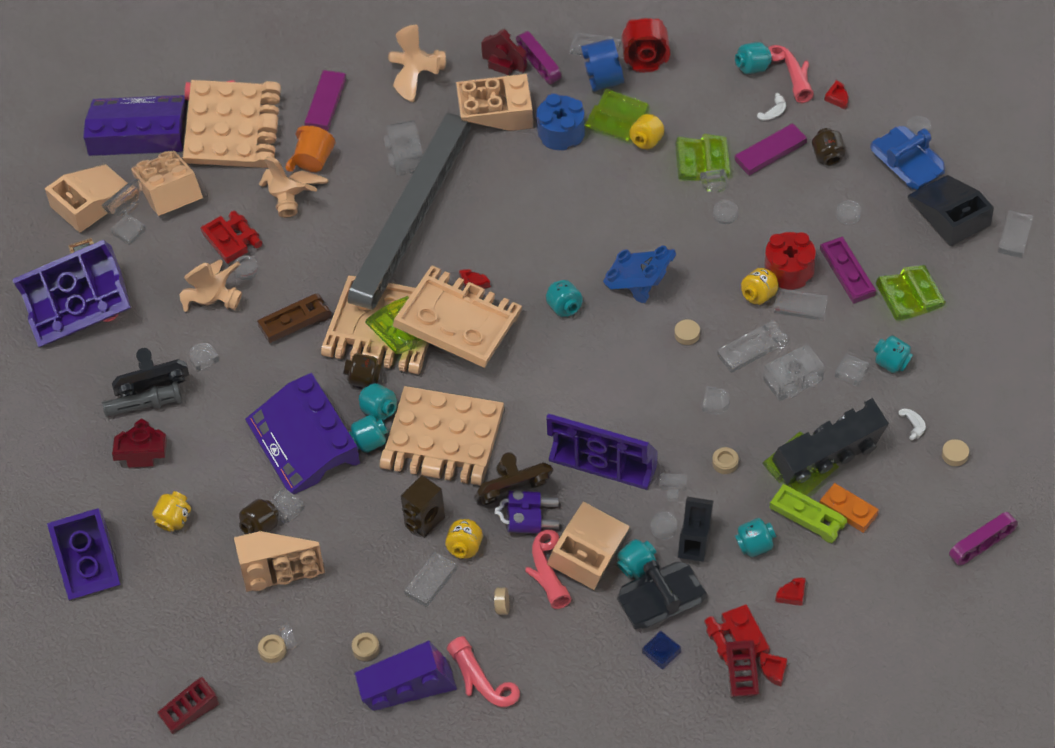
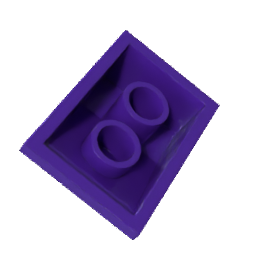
(84, 553)

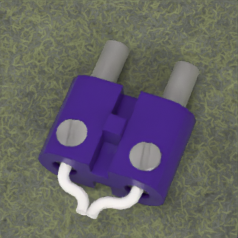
(525, 512)

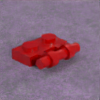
(226, 241)
(741, 627)

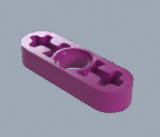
(539, 57)
(983, 538)

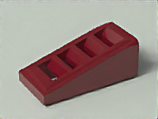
(742, 691)
(191, 692)

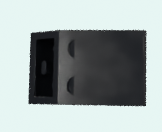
(953, 208)

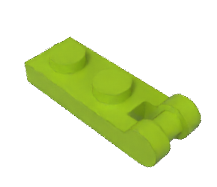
(808, 513)

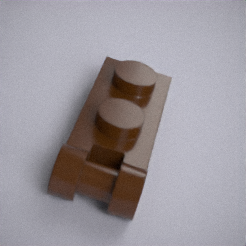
(294, 317)

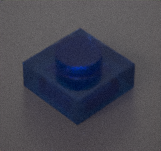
(661, 650)

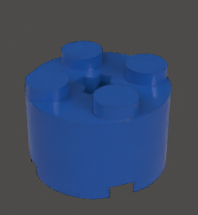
(602, 64)
(560, 122)

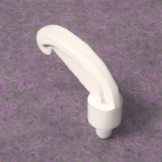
(775, 111)
(917, 422)

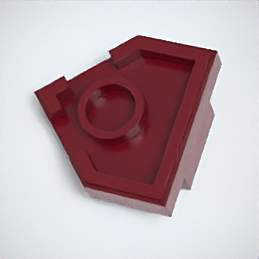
(503, 53)
(139, 445)

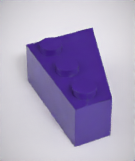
(405, 677)

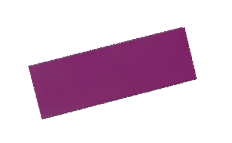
(325, 99)
(770, 149)
(848, 270)

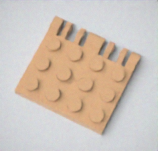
(229, 122)
(456, 318)
(349, 327)
(442, 432)

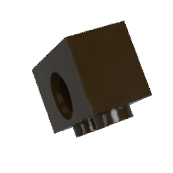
(422, 506)

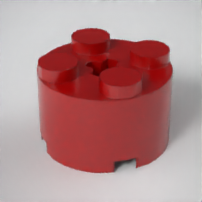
(645, 44)
(790, 259)

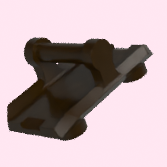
(512, 479)

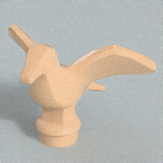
(414, 61)
(287, 187)
(210, 286)

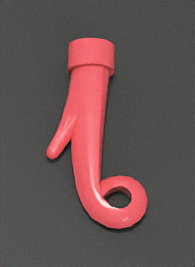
(801, 88)
(545, 575)
(473, 674)

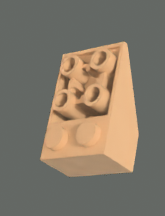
(496, 102)
(167, 182)
(81, 194)
(587, 545)
(276, 559)

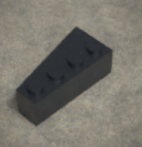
(831, 444)

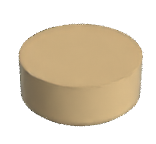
(687, 332)
(955, 452)
(725, 460)
(501, 601)
(365, 646)
(272, 648)

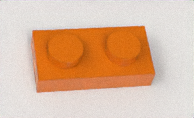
(854, 509)

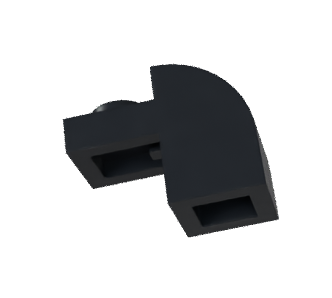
(695, 529)

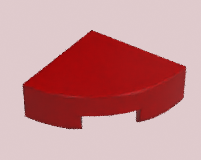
(837, 95)
(475, 278)
(792, 592)
(773, 667)

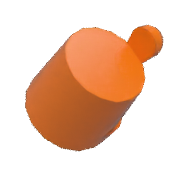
(312, 149)

